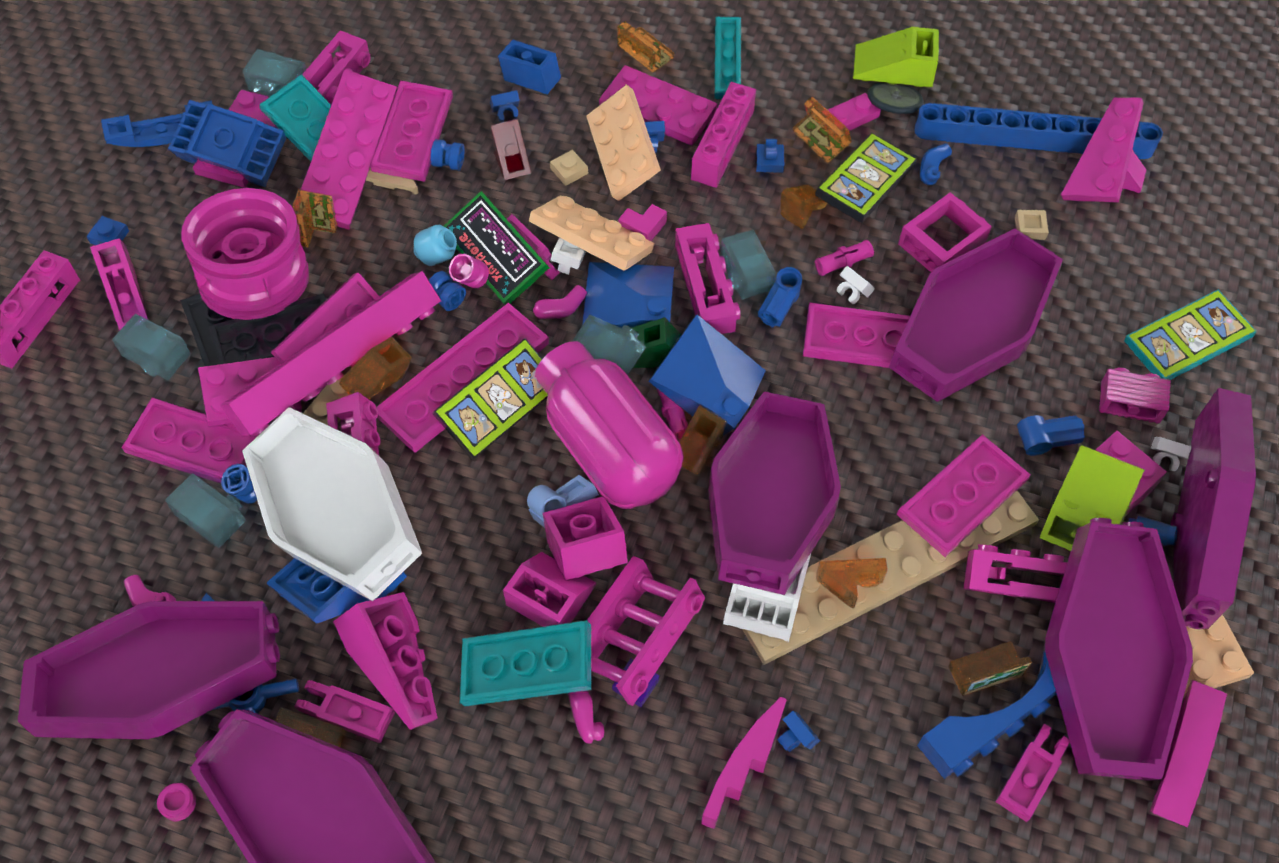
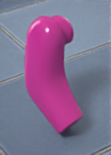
(560, 307)
(140, 594)
(583, 715)

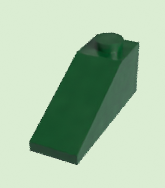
(658, 338)

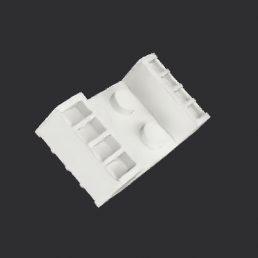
(764, 610)

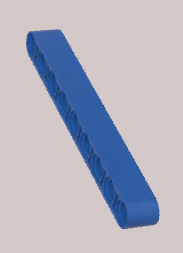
(1021, 129)

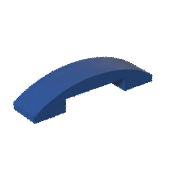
(144, 133)

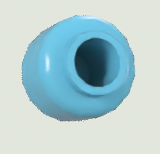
(434, 245)

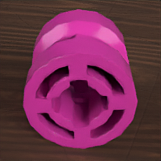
(468, 271)

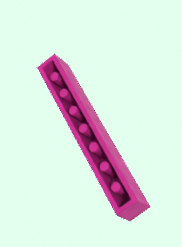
(330, 354)

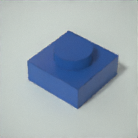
(107, 230)

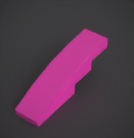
(1189, 753)
(749, 754)

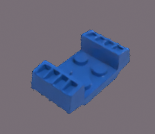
(228, 141)

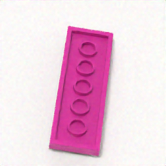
(349, 142)
(411, 407)

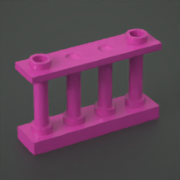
(619, 605)

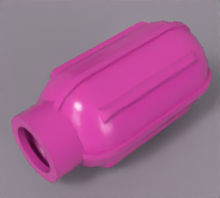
(609, 426)

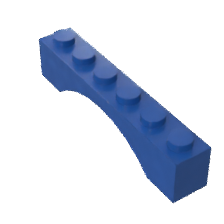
(960, 739)

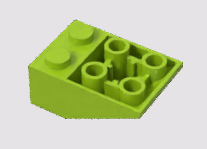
(899, 58)
(1092, 489)

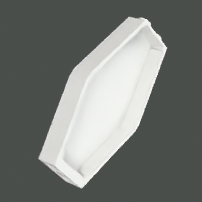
(331, 503)

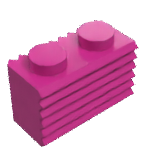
(1134, 395)

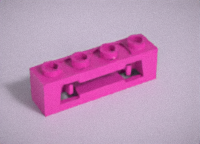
(327, 71)
(723, 134)
(691, 246)
(29, 304)
(357, 418)
(980, 569)

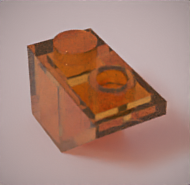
(377, 369)

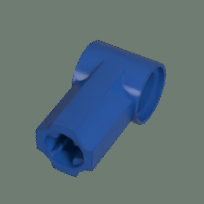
(781, 297)
(1042, 435)

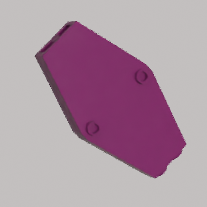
(975, 314)
(773, 492)
(1214, 508)
(1119, 651)
(149, 669)
(301, 797)

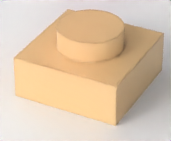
(569, 167)
(1032, 223)

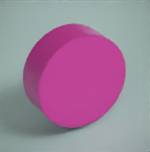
(176, 801)

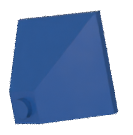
(630, 295)
(709, 373)
(316, 593)

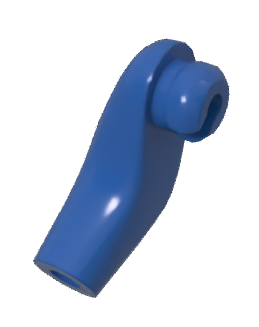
(930, 163)

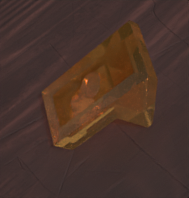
(799, 203)
(700, 438)
(844, 575)

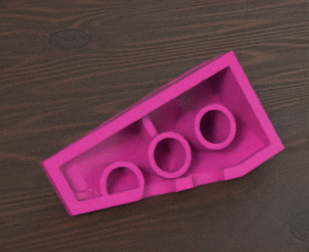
(385, 647)

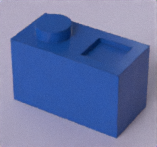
(529, 66)

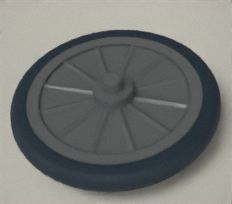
(895, 98)

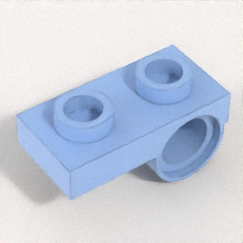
(571, 493)

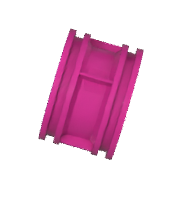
(246, 253)

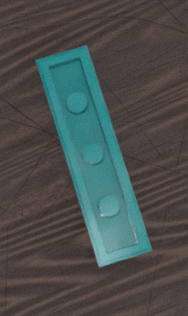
(727, 54)

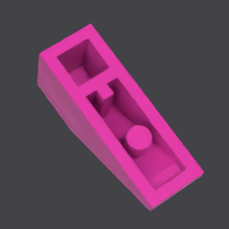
(119, 280)

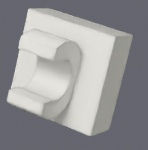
(567, 255)
(856, 283)
(1170, 449)

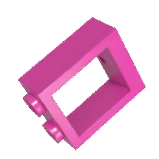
(929, 252)

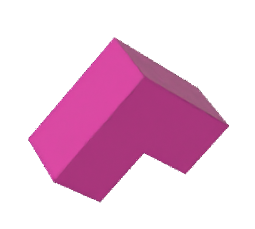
(647, 224)

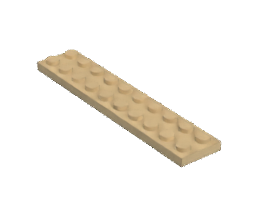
(909, 564)

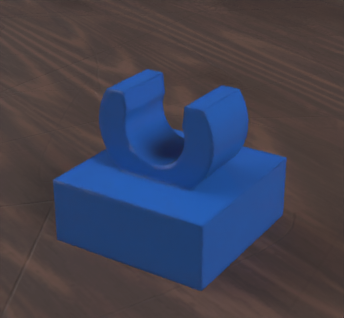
(504, 102)
(656, 132)
(770, 157)
(798, 733)

